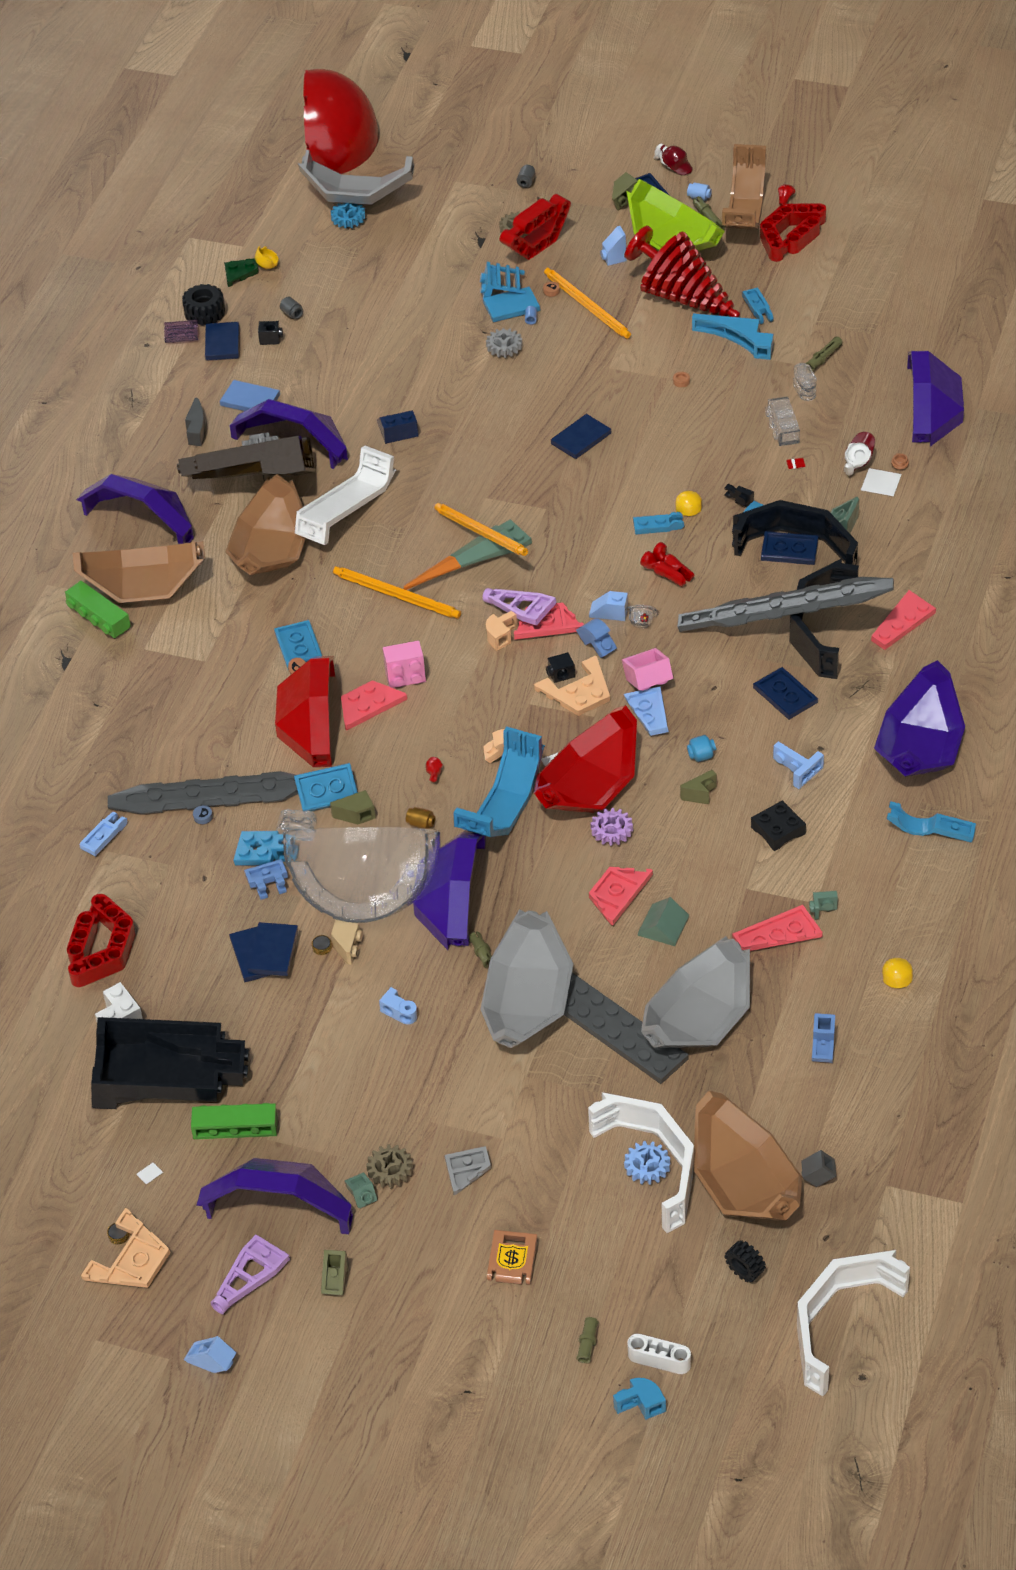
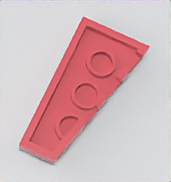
(905, 617)
(781, 929)

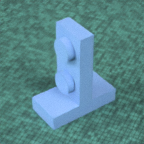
(803, 768)

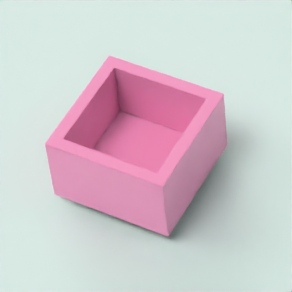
(404, 664)
(647, 669)

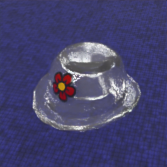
(642, 615)

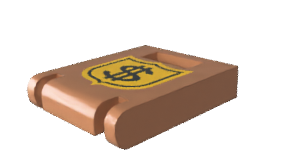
(512, 1260)

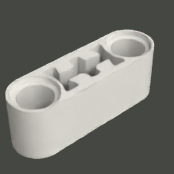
(659, 1353)

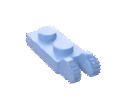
(103, 833)

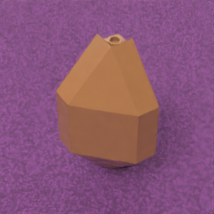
(266, 529)
(140, 572)
(742, 1162)

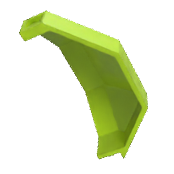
(669, 217)

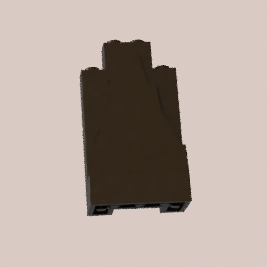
(278, 456)

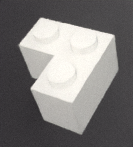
(119, 1004)

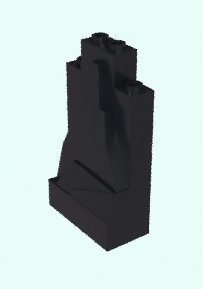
(163, 1061)

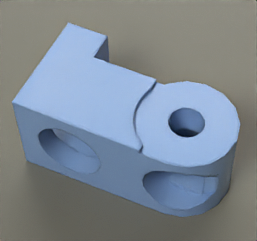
(397, 1007)

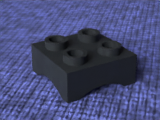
(778, 825)

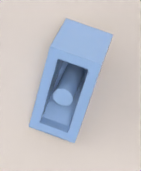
(614, 247)
(610, 606)
(211, 1355)

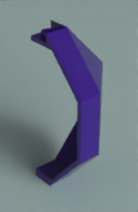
(936, 397)
(273, 411)
(160, 500)
(923, 724)
(445, 902)
(285, 1178)

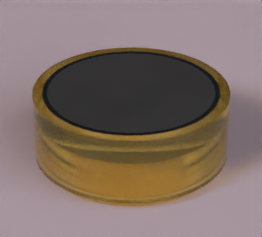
(321, 945)
(117, 1235)

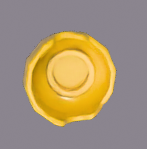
(266, 258)
(688, 503)
(897, 973)

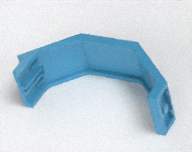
(511, 787)

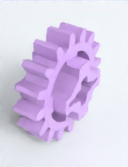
(611, 826)

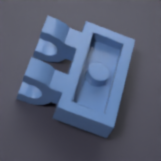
(267, 873)

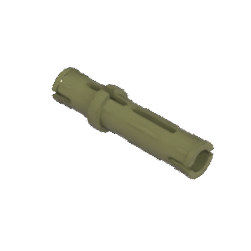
(705, 210)
(820, 357)

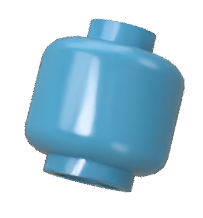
(701, 748)

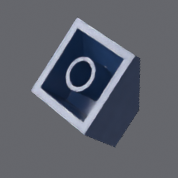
(398, 426)

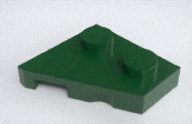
(240, 270)

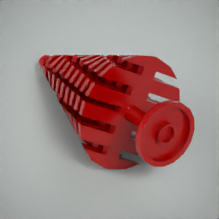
(679, 273)

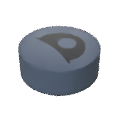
(202, 814)

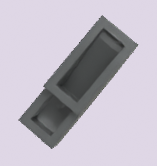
(195, 424)

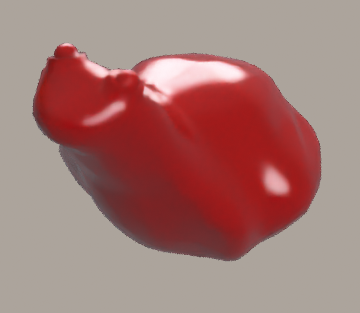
(785, 191)
(434, 768)

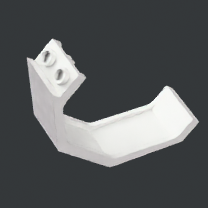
(654, 1119)
(842, 1274)

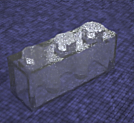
(783, 421)

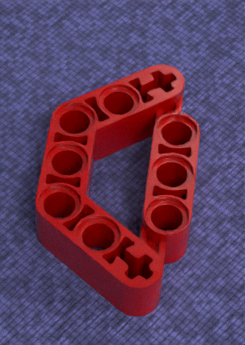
(806, 218)
(542, 224)
(90, 968)

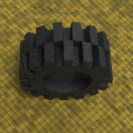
(745, 1261)

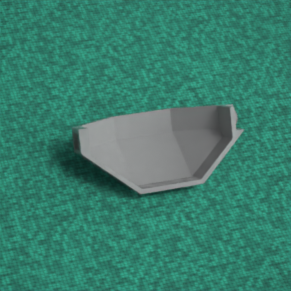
(353, 188)
(526, 979)
(700, 999)

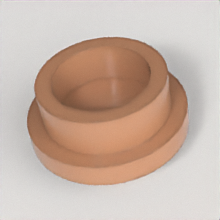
(900, 461)

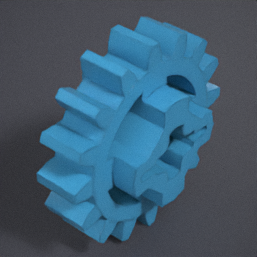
(347, 214)

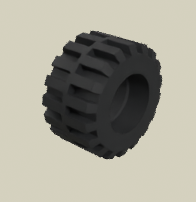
(203, 304)

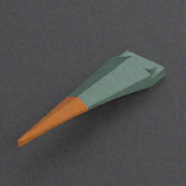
(474, 552)

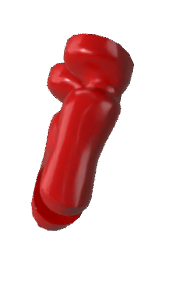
(666, 565)

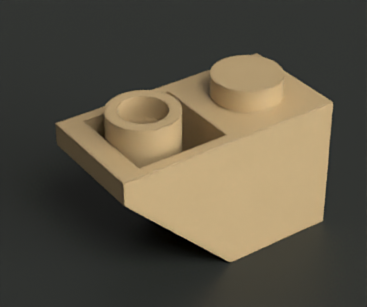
(346, 938)

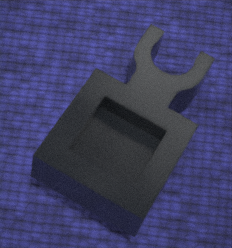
(740, 494)

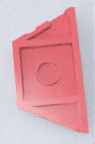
(557, 621)
(368, 702)
(617, 890)

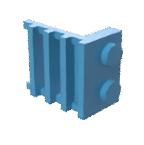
(492, 279)

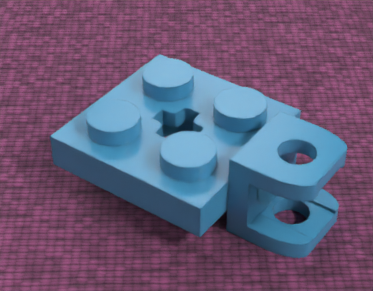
(270, 848)

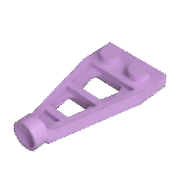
(534, 613)
(259, 1251)

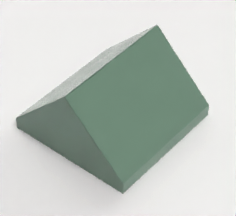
(847, 513)
(664, 922)

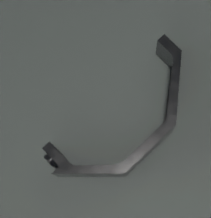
(794, 519)
(820, 658)

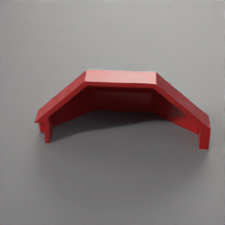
(304, 711)
(591, 766)

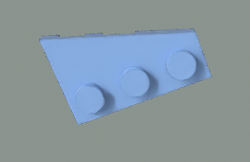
(649, 709)

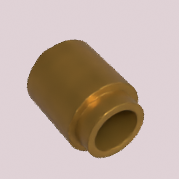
(420, 817)

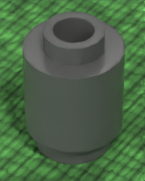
(526, 176)
(291, 308)

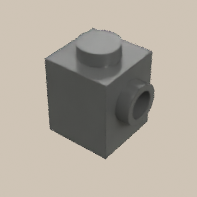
(818, 1168)

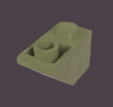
(619, 195)
(353, 808)

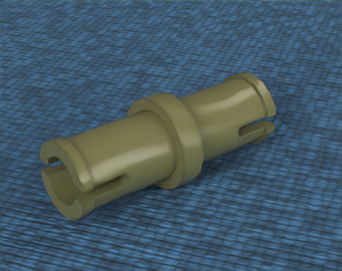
(481, 948)
(587, 1340)

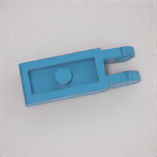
(757, 304)
(658, 523)

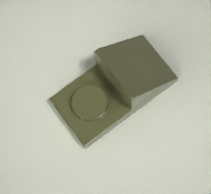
(698, 788)
(334, 1272)

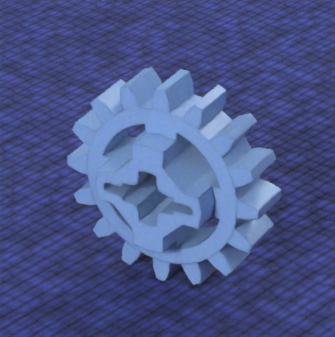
(647, 1162)

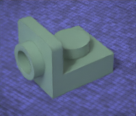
(823, 901)
(361, 1189)

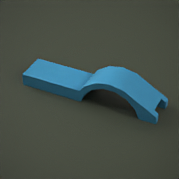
(937, 824)

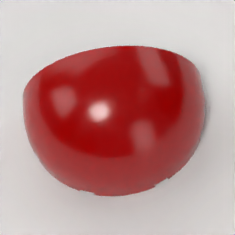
(337, 121)

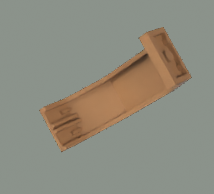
(746, 188)

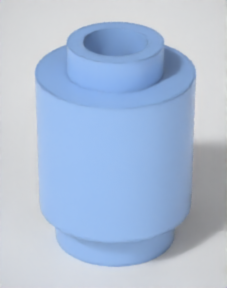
(701, 190)

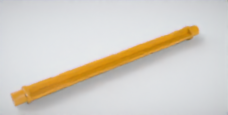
(587, 303)
(481, 529)
(395, 591)

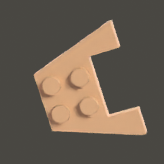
(582, 694)
(137, 1261)

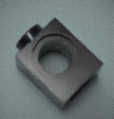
(269, 332)
(560, 667)

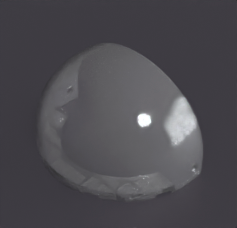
(361, 870)

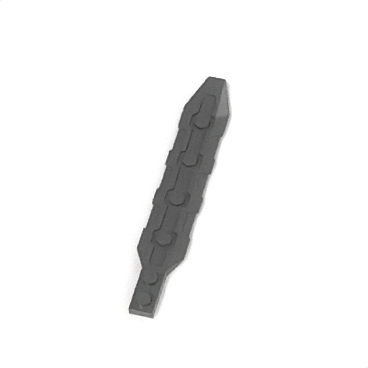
(786, 603)
(210, 792)

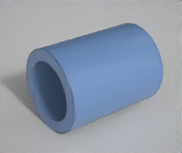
(530, 315)

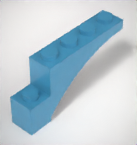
(736, 329)

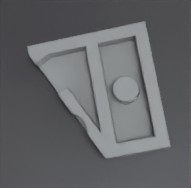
(466, 1167)

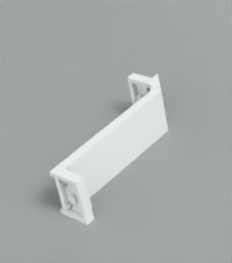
(369, 482)

